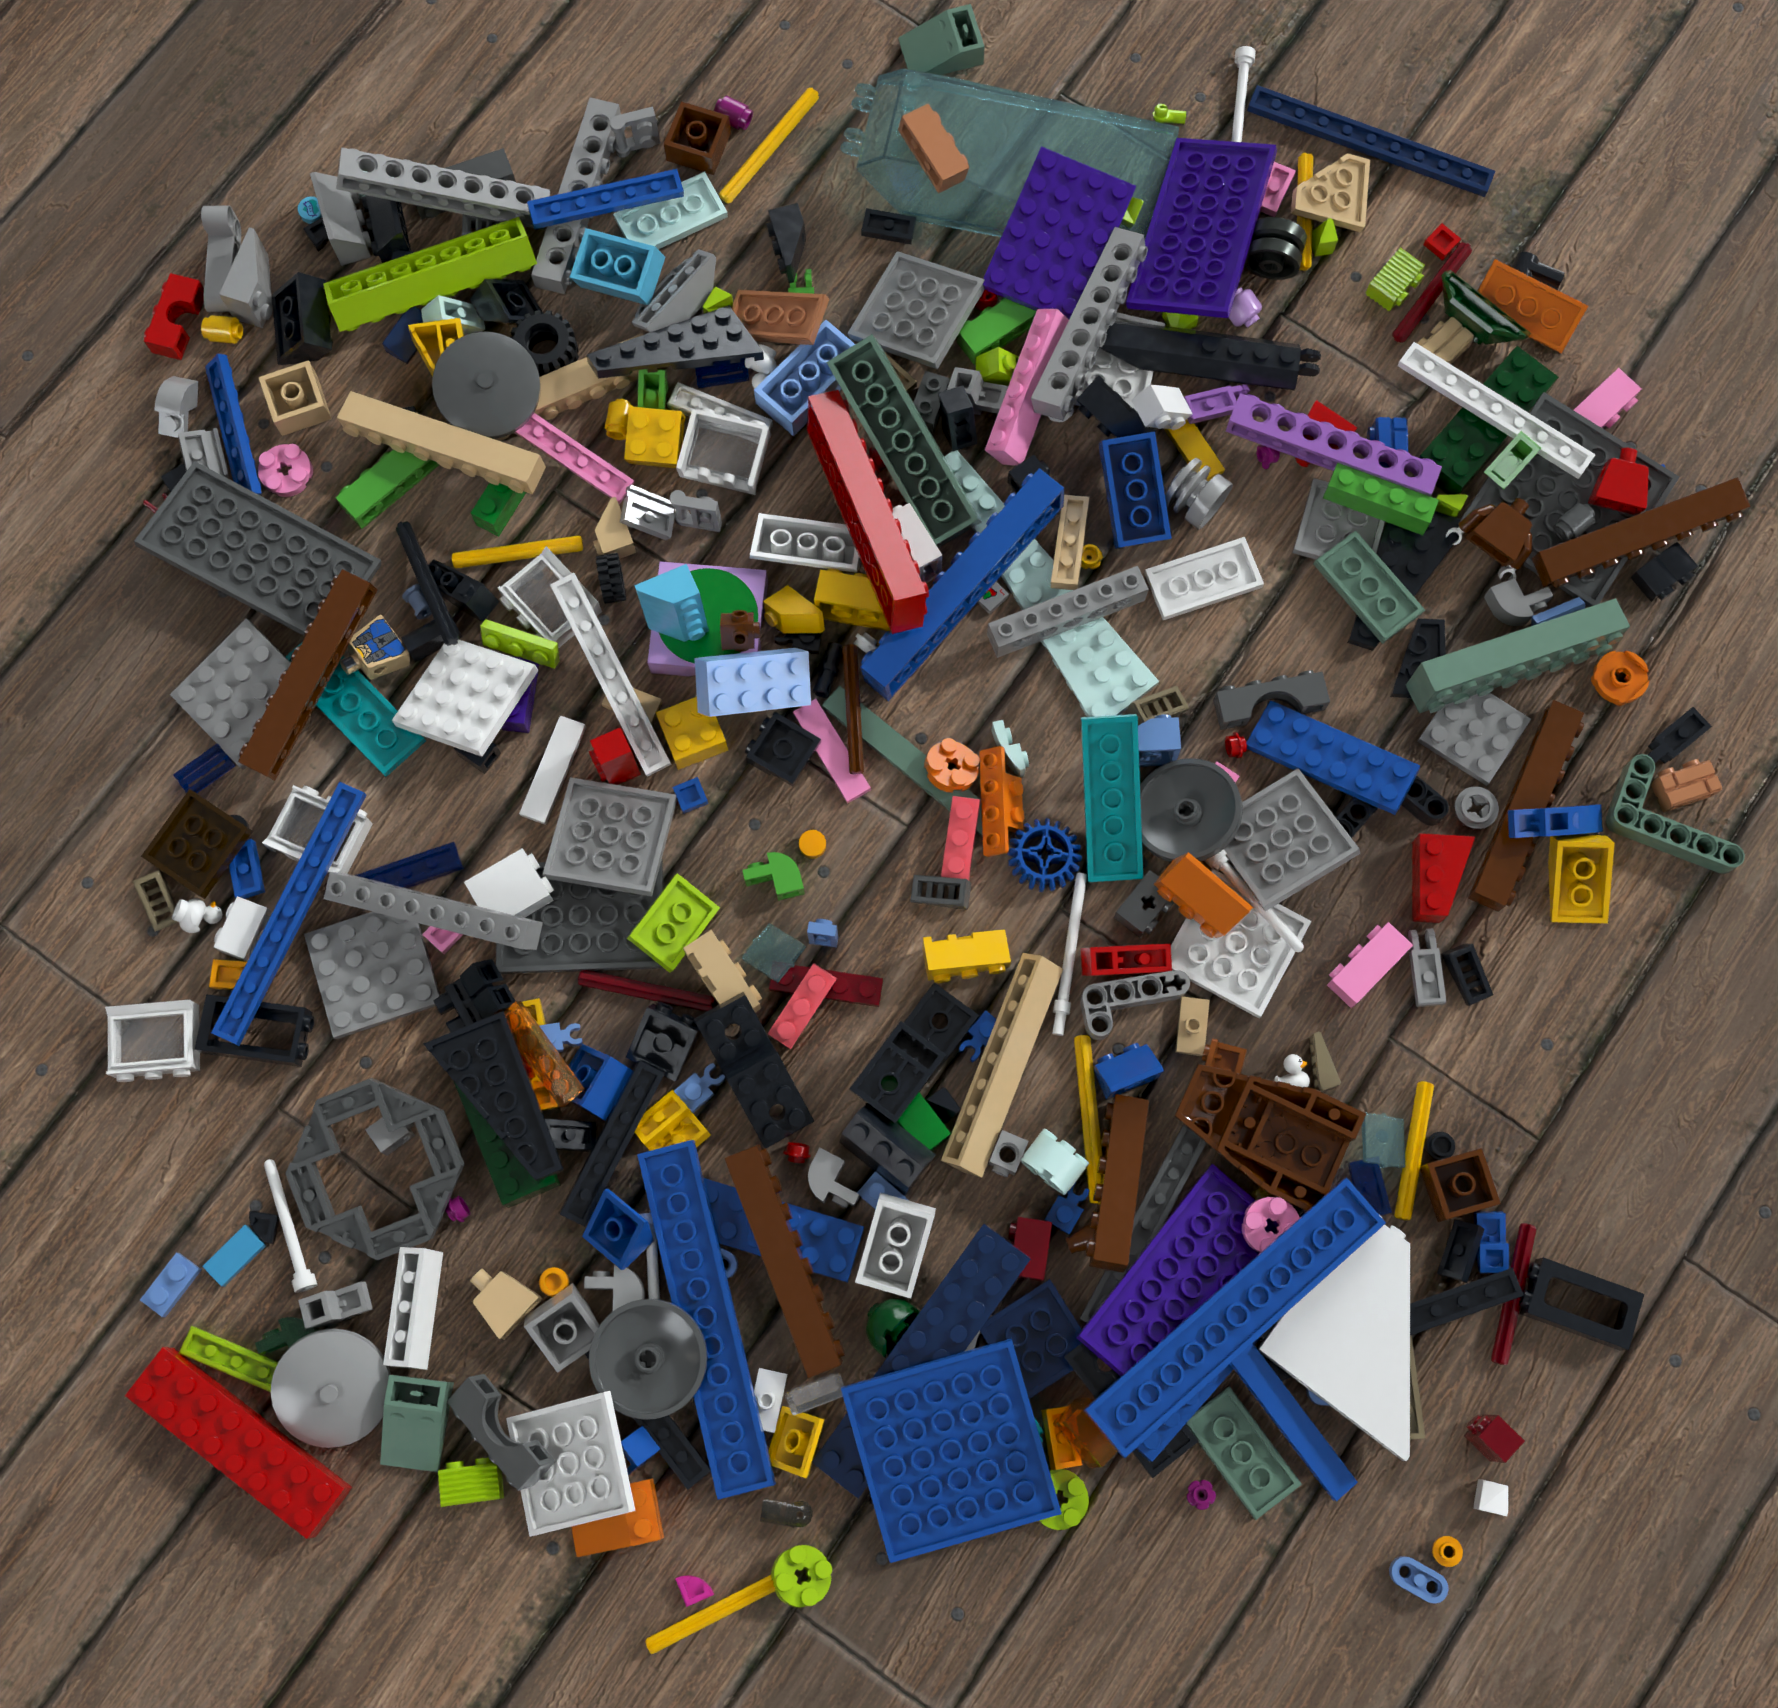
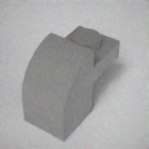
(982, 395)
(174, 402)
(1510, 604)
(823, 1177)
(625, 1285)
(335, 1306)

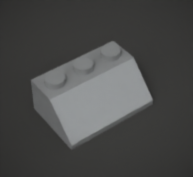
(342, 219)

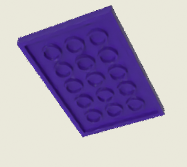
(1056, 233)

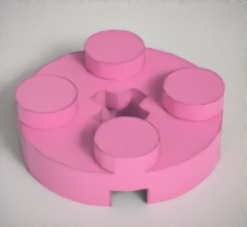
(282, 456)
(1255, 1221)

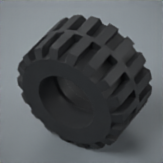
(542, 328)

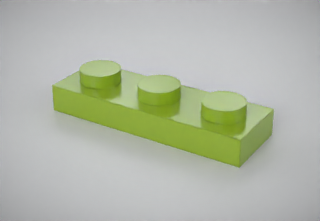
(520, 643)

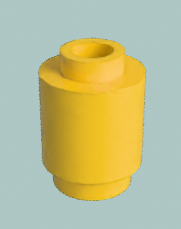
(222, 329)
(617, 419)

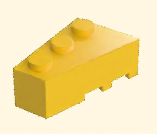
(434, 338)
(966, 955)

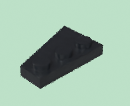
(1424, 644)

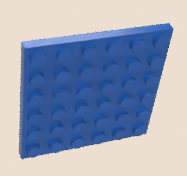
(950, 1450)

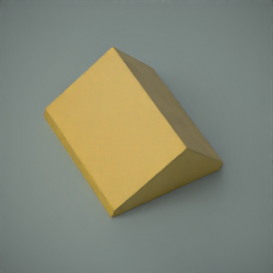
(795, 1442)

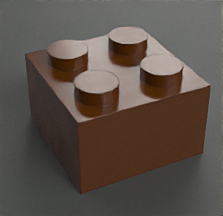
(697, 138)
(1459, 1185)

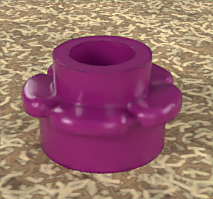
(457, 1209)
(1193, 1497)

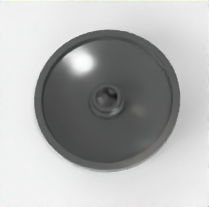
(486, 384)
(1189, 809)
(648, 1358)

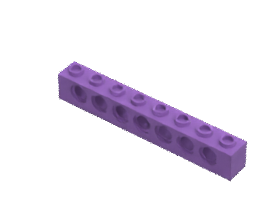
(1324, 433)

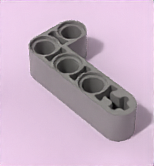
(222, 247)
(1135, 997)

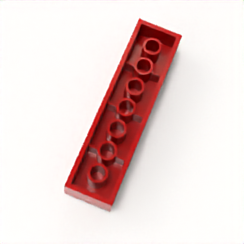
(239, 1442)

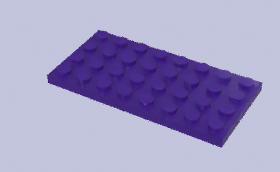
(1202, 227)
(1175, 1273)

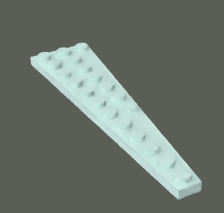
(1090, 657)

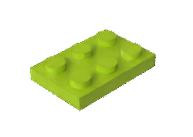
(673, 922)

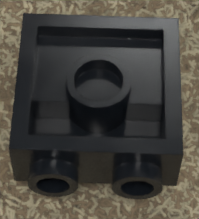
(782, 748)
(664, 1040)

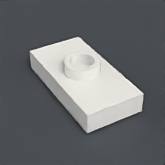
(769, 1395)

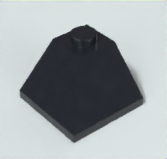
(504, 300)

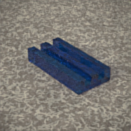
(722, 368)
(198, 762)

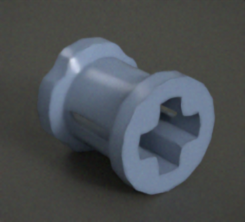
(416, 599)

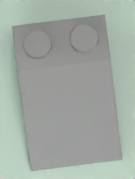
(248, 283)

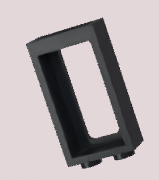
(300, 1016)
(1535, 1307)

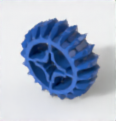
(1055, 855)

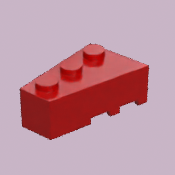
(613, 757)
(1436, 873)

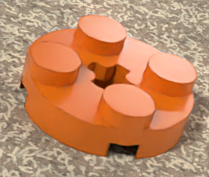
(1613, 690)
(951, 752)

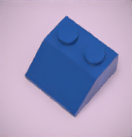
(1127, 1071)
(602, 1079)

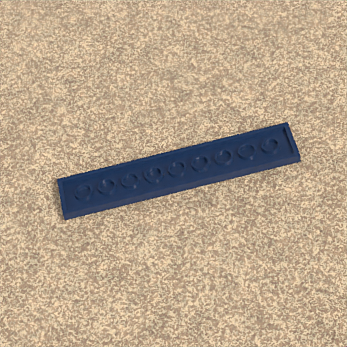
(939, 1330)

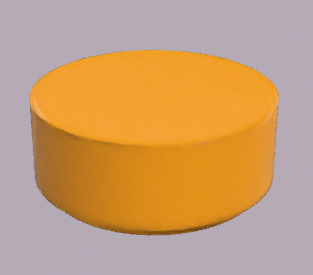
(812, 844)
(553, 1281)

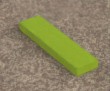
(229, 1358)

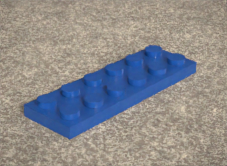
(1333, 757)
(826, 1240)

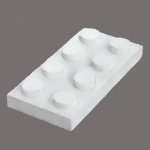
(1203, 578)

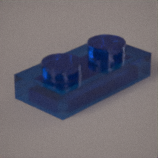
(1369, 1182)

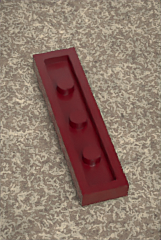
(847, 987)

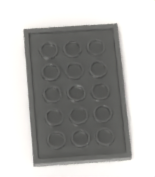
(583, 931)

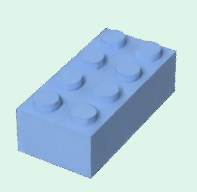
(800, 375)
(752, 681)

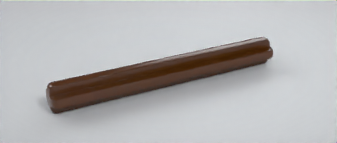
(853, 709)

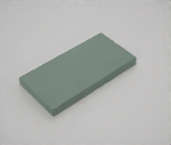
(1369, 587)
(1242, 1453)

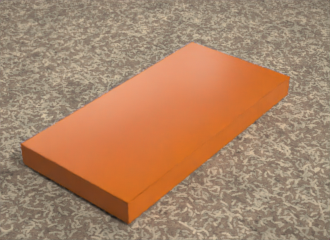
(1534, 305)

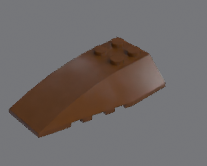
(1271, 1130)

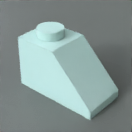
(446, 308)

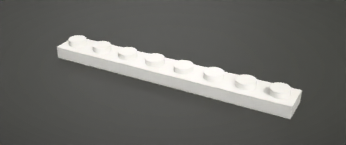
(1495, 409)
(610, 674)

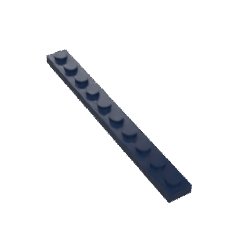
(1371, 141)

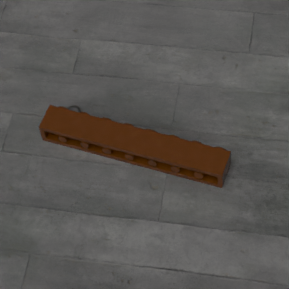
(1641, 532)
(307, 674)
(1531, 790)
(784, 1260)

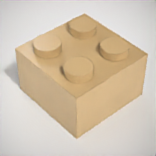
(295, 398)

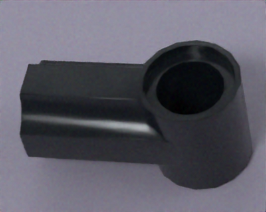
(1530, 265)

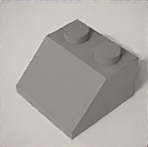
(562, 1327)

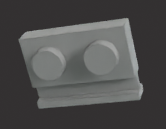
(203, 448)
(648, 512)

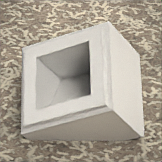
(1491, 1497)

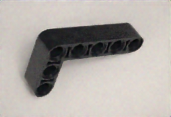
(1416, 806)

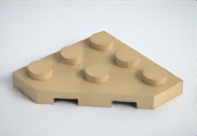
(1336, 193)

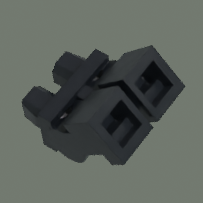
(475, 995)

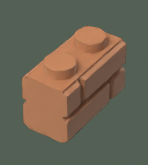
(1686, 785)

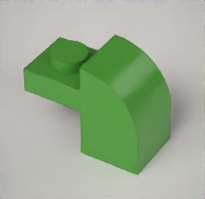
(780, 870)

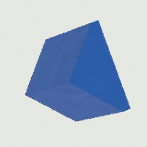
(617, 1230)

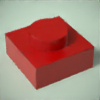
(1442, 241)

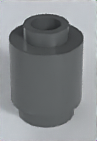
(1574, 522)

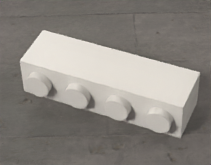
(413, 1308)

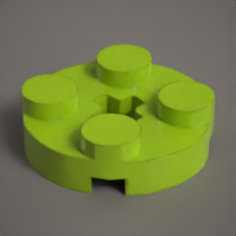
(1077, 1500)
(785, 1581)

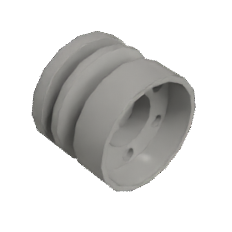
(1197, 493)

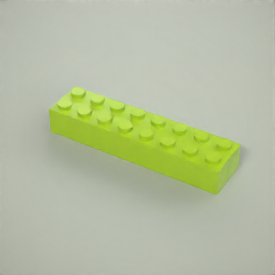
(429, 273)

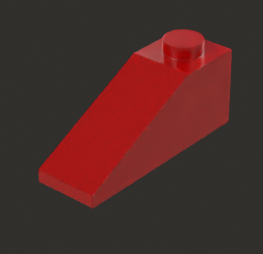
(1126, 959)

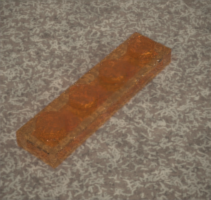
(542, 1055)

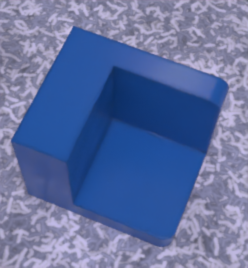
(638, 1448)

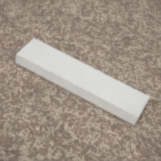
(687, 398)
(552, 770)

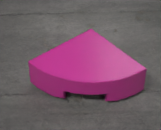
(693, 1589)

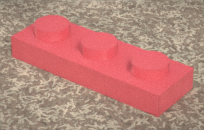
(960, 837)
(802, 1006)

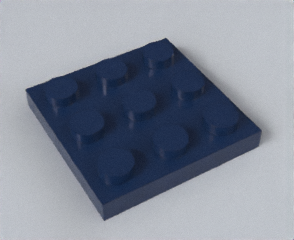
(1041, 1335)

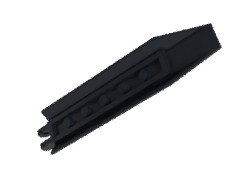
(1210, 355)

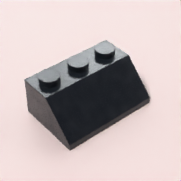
(387, 225)
(301, 320)
(886, 1148)

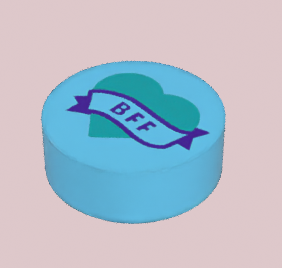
(309, 210)

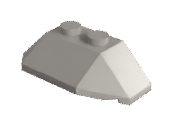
(679, 293)

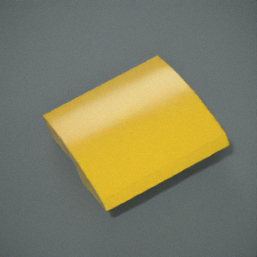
(669, 1124)

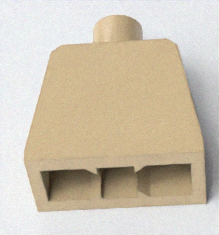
(503, 1301)

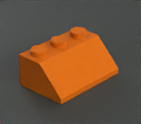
(1201, 896)

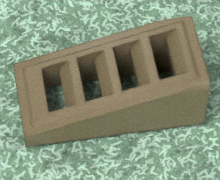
(1143, 712)
(140, 884)
(1323, 1068)

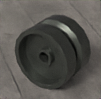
(1276, 248)

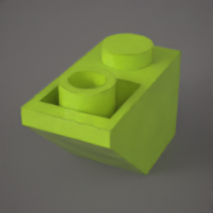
(996, 366)

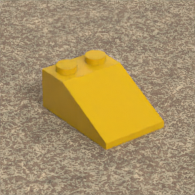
(1580, 878)

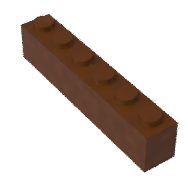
(1118, 1183)

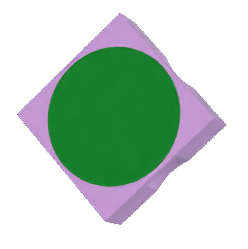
(721, 592)

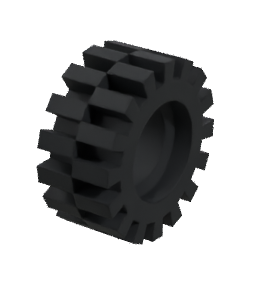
(611, 578)

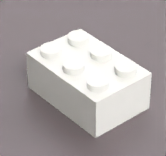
(895, 1245)

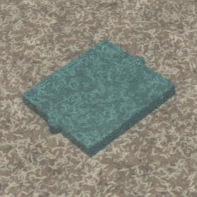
(773, 952)
(1383, 1140)

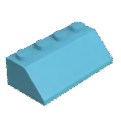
(673, 605)

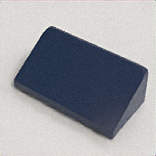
(399, 340)

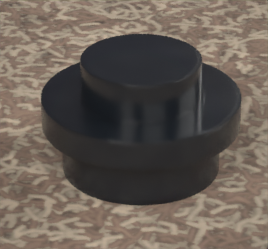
(1440, 1145)

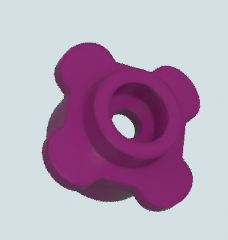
(1267, 455)

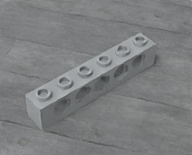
(1067, 611)

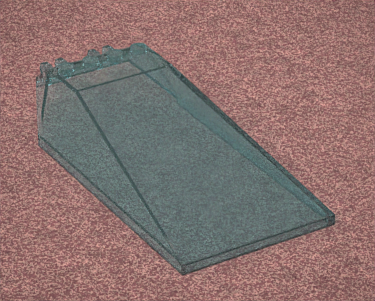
(1000, 139)

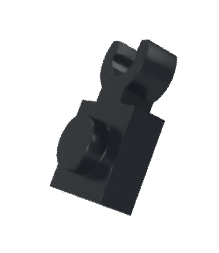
(806, 641)

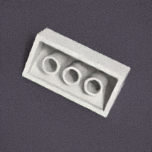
(804, 543)

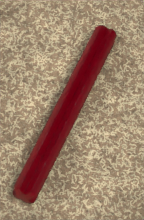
(1430, 294)
(645, 990)
(1511, 1308)

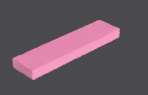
(831, 751)

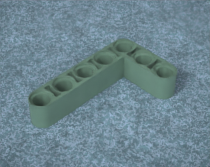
(1663, 826)

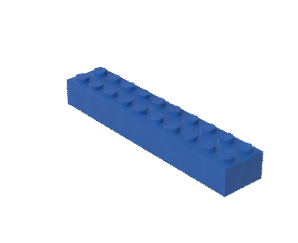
(965, 582)

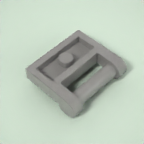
(643, 129)
(704, 511)

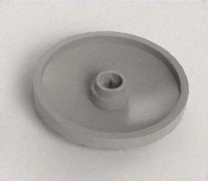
(330, 1388)

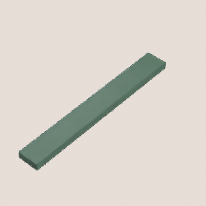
(895, 750)

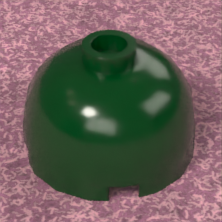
(888, 1323)

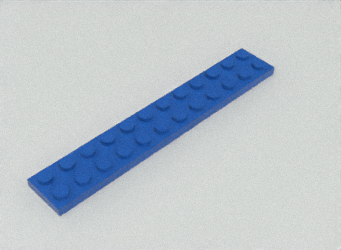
(701, 1288)
(1234, 1317)

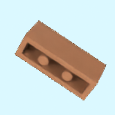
(933, 148)

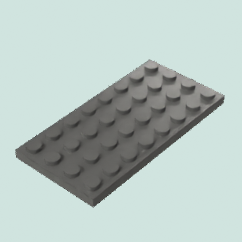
(250, 547)

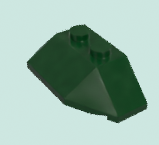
(1478, 313)

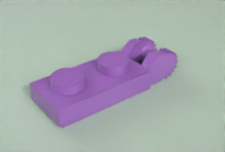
(1214, 402)

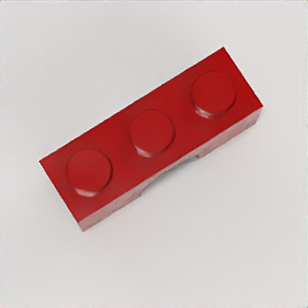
(178, 297)

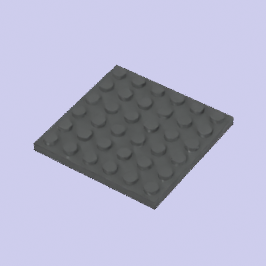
(1554, 491)

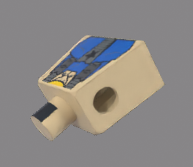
(375, 650)

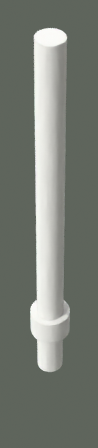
(1062, 1005)

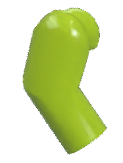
(1164, 115)

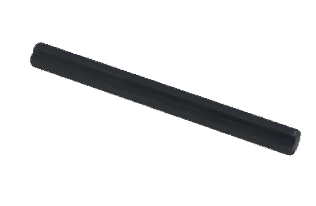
(427, 583)

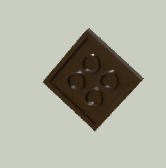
(197, 844)

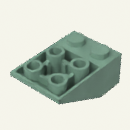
(944, 43)
(414, 1422)

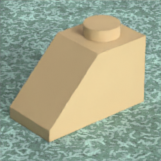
(611, 534)

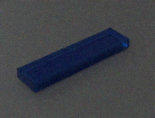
(418, 867)

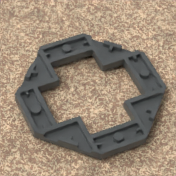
(429, 1195)

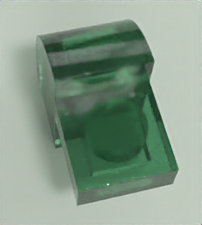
(292, 1330)

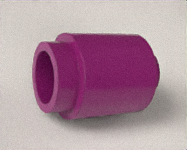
(738, 113)

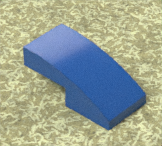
(1493, 1248)

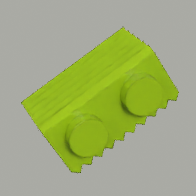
(1395, 279)
(470, 1483)

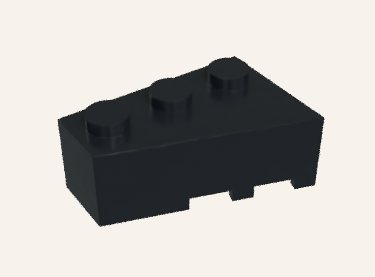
(1110, 410)

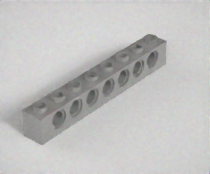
(597, 116)
(431, 190)
(1122, 246)
(433, 911)

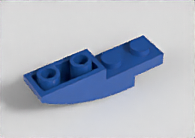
(1555, 821)

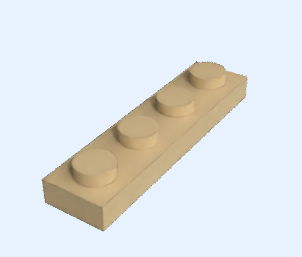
(1070, 543)

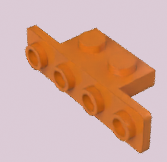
(999, 802)

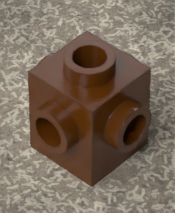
(738, 630)

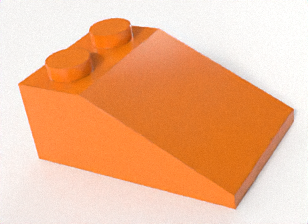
(623, 1530)

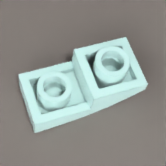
(1014, 757)

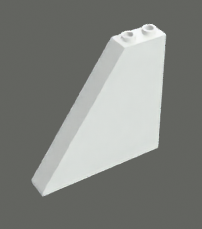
(1354, 1340)

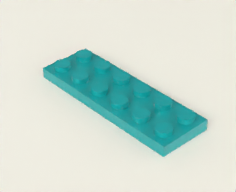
(366, 719)
(1112, 797)

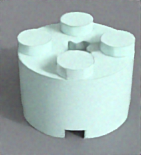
(1054, 1161)

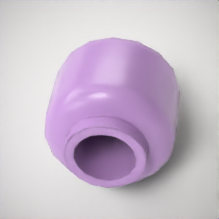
(1245, 308)

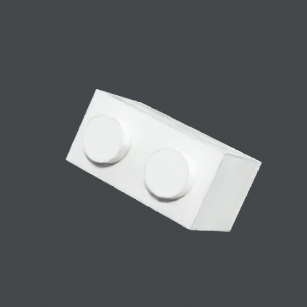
(1162, 407)
(242, 928)

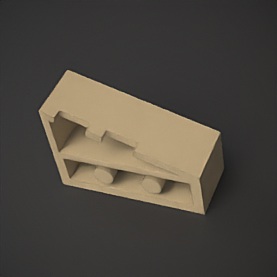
(718, 971)

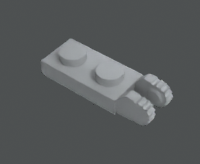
(1426, 970)

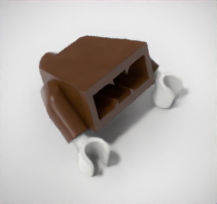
(1500, 533)

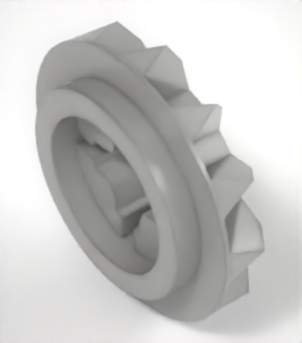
(1481, 797)

